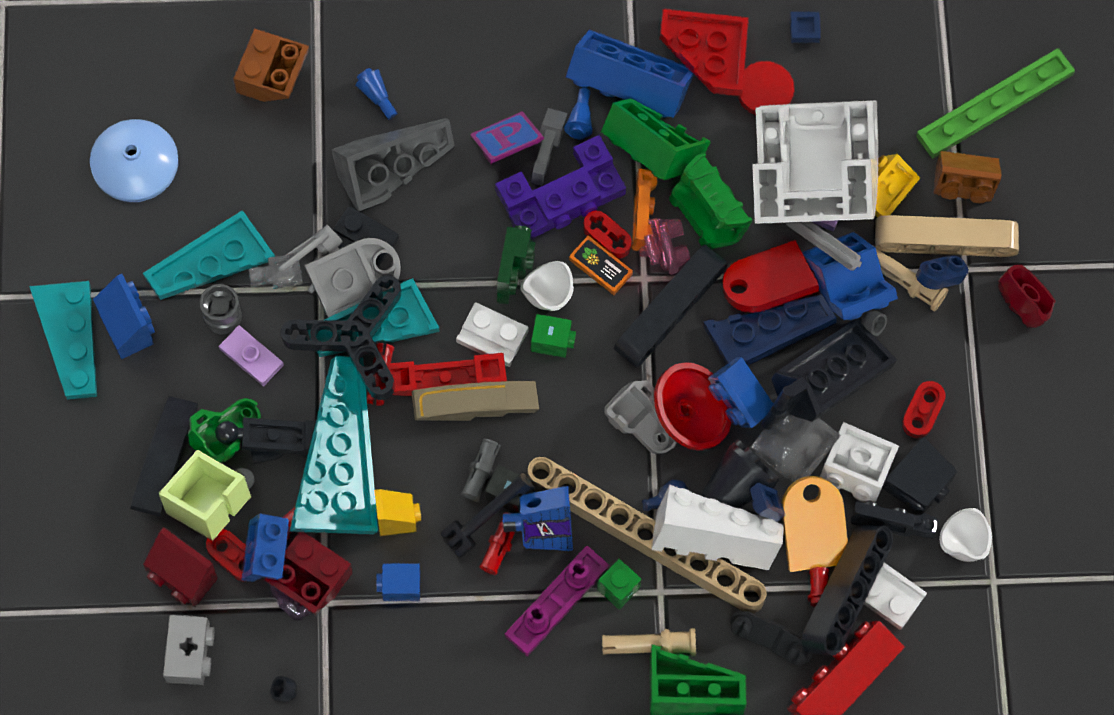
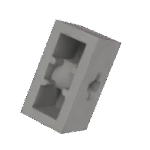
(182, 633)

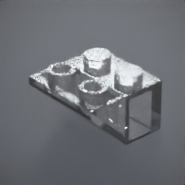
(795, 446)

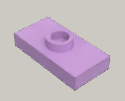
(251, 355)

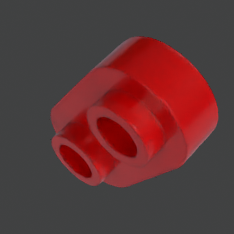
(923, 411)
(232, 556)

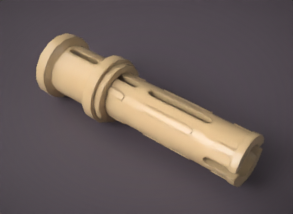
(908, 280)
(668, 641)

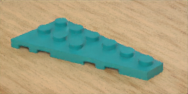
(338, 471)

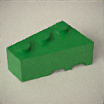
(650, 140)

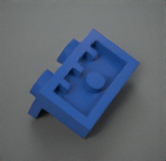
(265, 548)

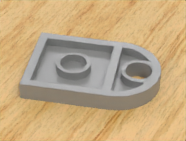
(349, 273)

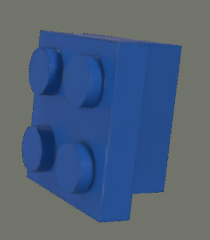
(851, 291)

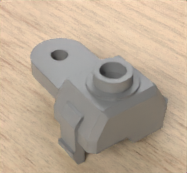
(636, 414)

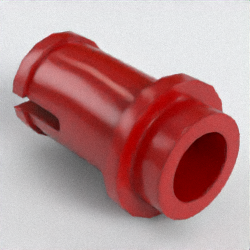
(818, 580)

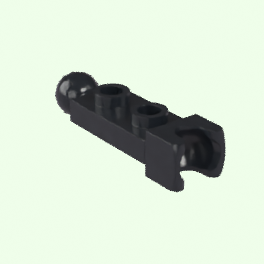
(268, 435)

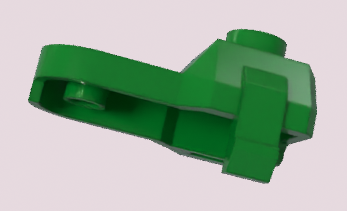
(203, 436)

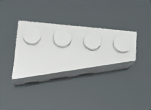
(715, 529)

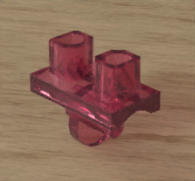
(669, 256)

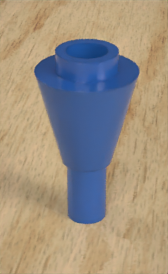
(372, 86)
(579, 121)

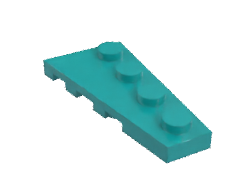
(215, 255)
(407, 319)
(68, 326)

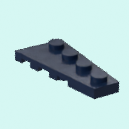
(768, 331)

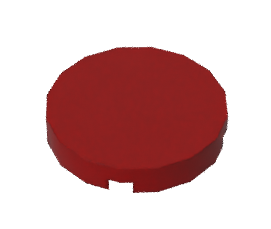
(766, 85)

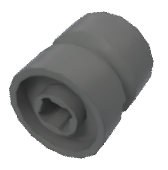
(220, 309)

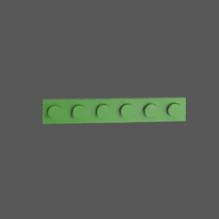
(995, 103)

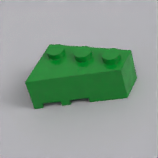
(692, 687)

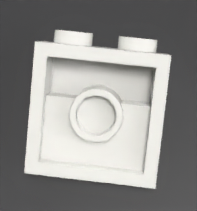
(859, 462)

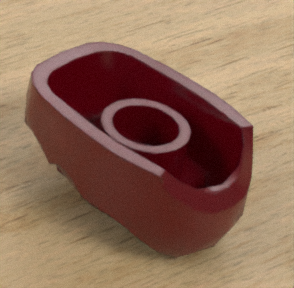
(1026, 296)

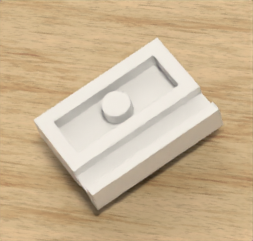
(492, 333)
(894, 597)

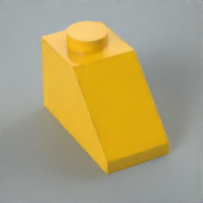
(396, 512)

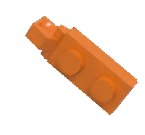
(643, 207)

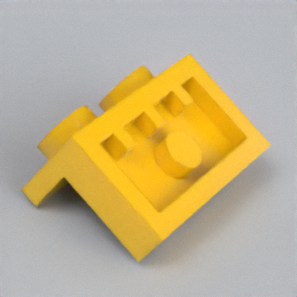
(894, 183)

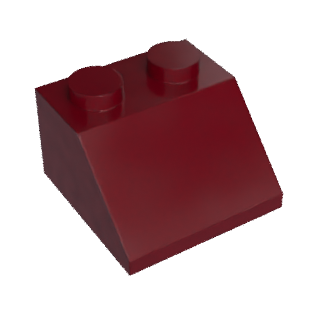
(179, 569)

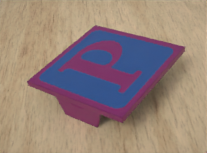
(507, 137)

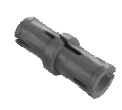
(481, 470)

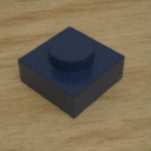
(805, 27)
(767, 502)

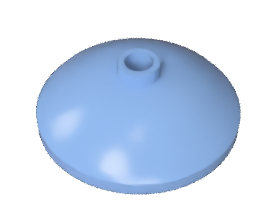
(139, 175)

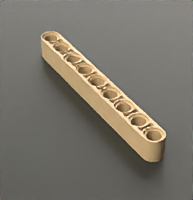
(638, 521)

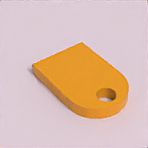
(813, 528)

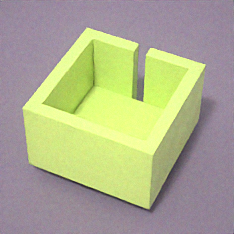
(204, 495)

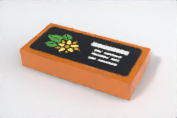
(600, 265)

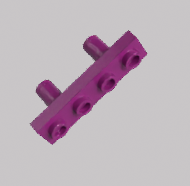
(556, 600)

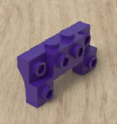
(567, 196)

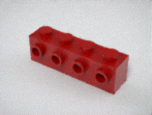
(849, 672)

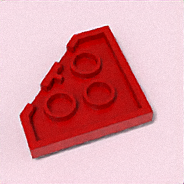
(709, 46)

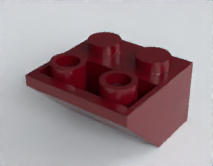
(311, 573)

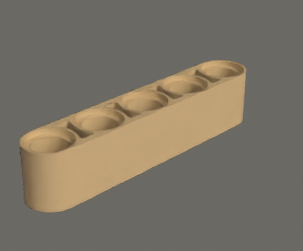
(946, 236)

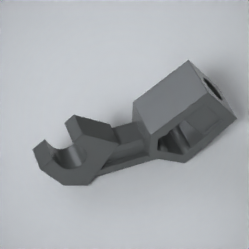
(552, 131)

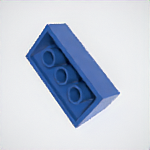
(629, 73)

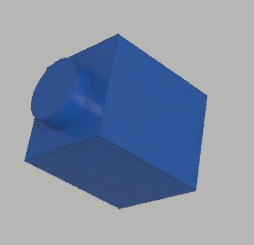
(399, 582)

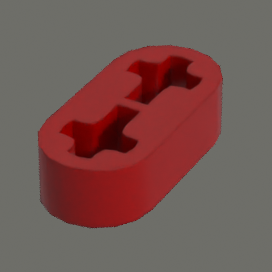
(611, 230)

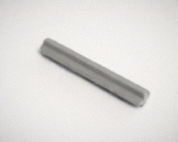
(827, 243)

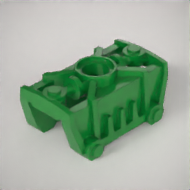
(709, 205)

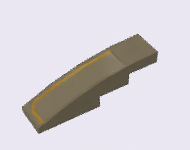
(473, 400)

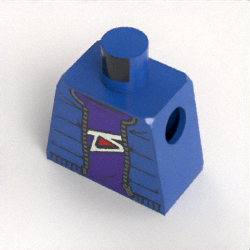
(543, 520)

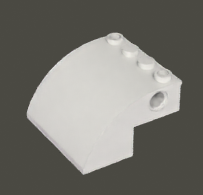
(816, 162)

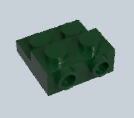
(516, 258)

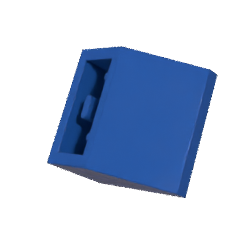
(124, 317)
(741, 393)

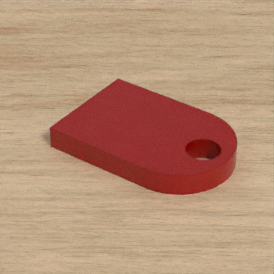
(770, 279)

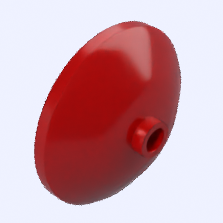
(689, 408)

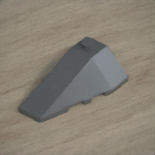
(383, 162)

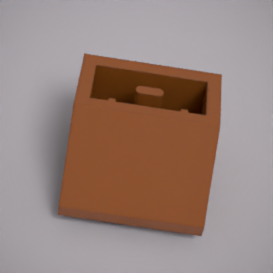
(269, 67)
(967, 176)

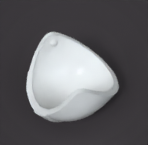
(549, 286)
(966, 535)

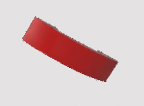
(478, 370)

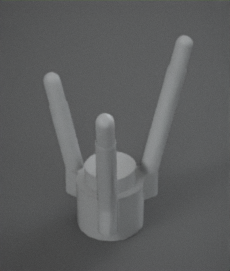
(324, 240)

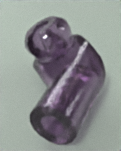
(294, 610)

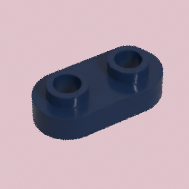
(942, 272)

